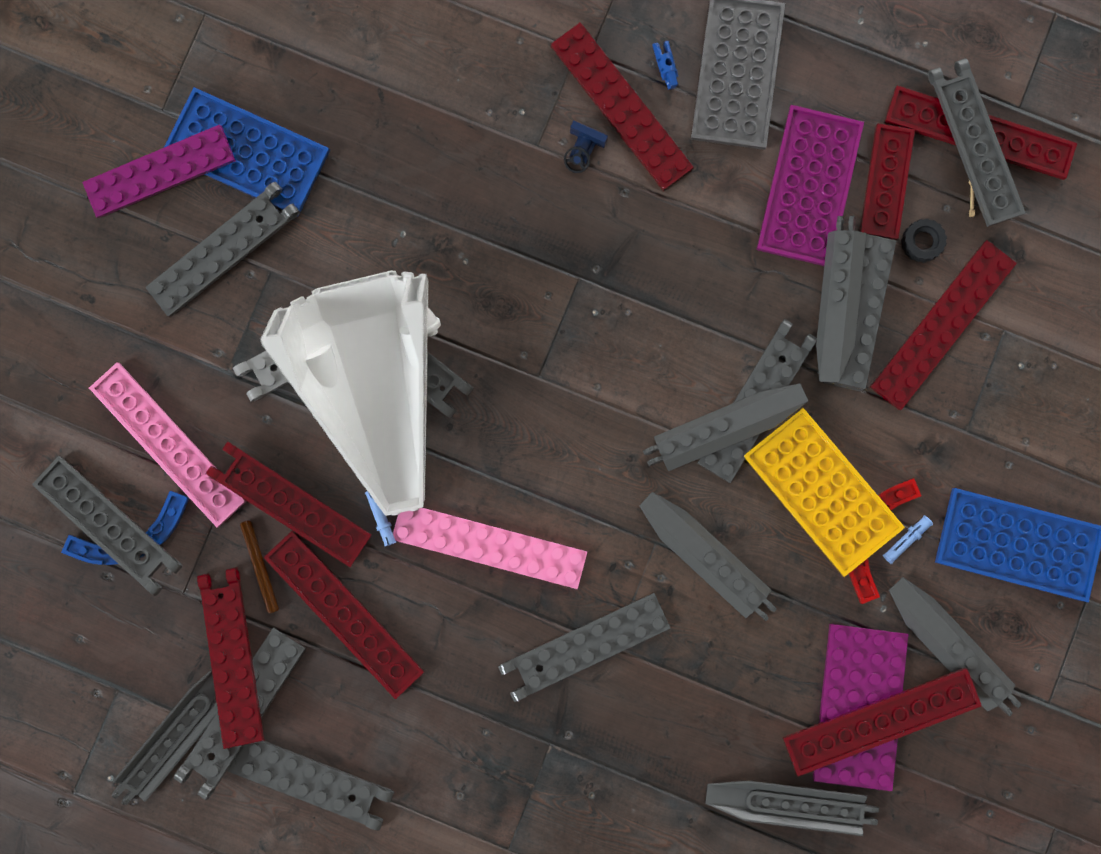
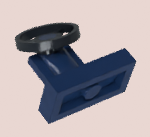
(584, 145)

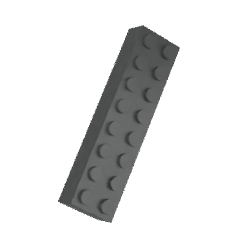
(875, 278)

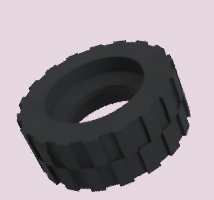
(934, 230)

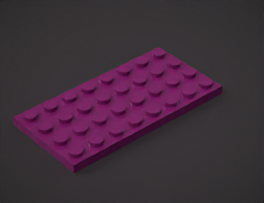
(809, 184)
(858, 671)

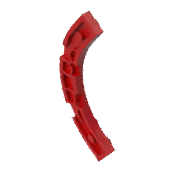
(861, 575)

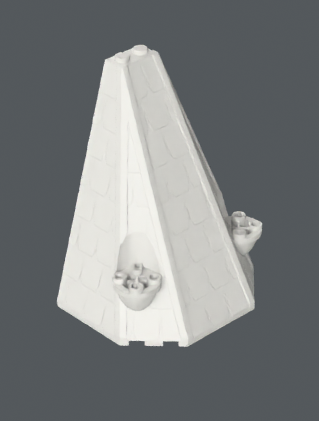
(363, 374)

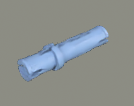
(382, 522)
(910, 537)

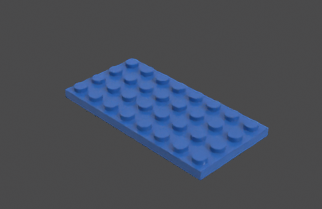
(260, 149)
(1020, 545)

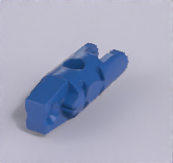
(666, 64)

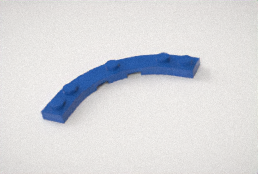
(159, 532)

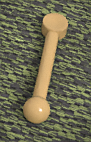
(972, 210)

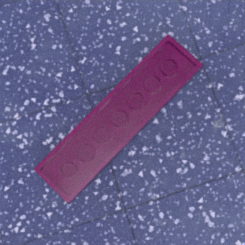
(159, 171)

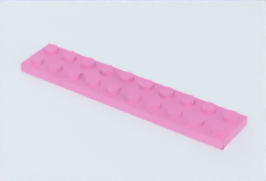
(165, 443)
(491, 546)

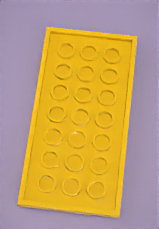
(823, 492)

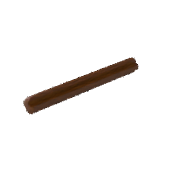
(259, 566)

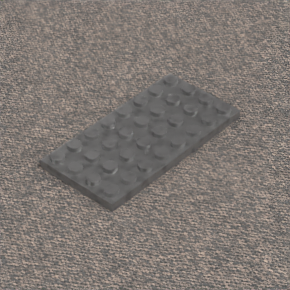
(738, 72)

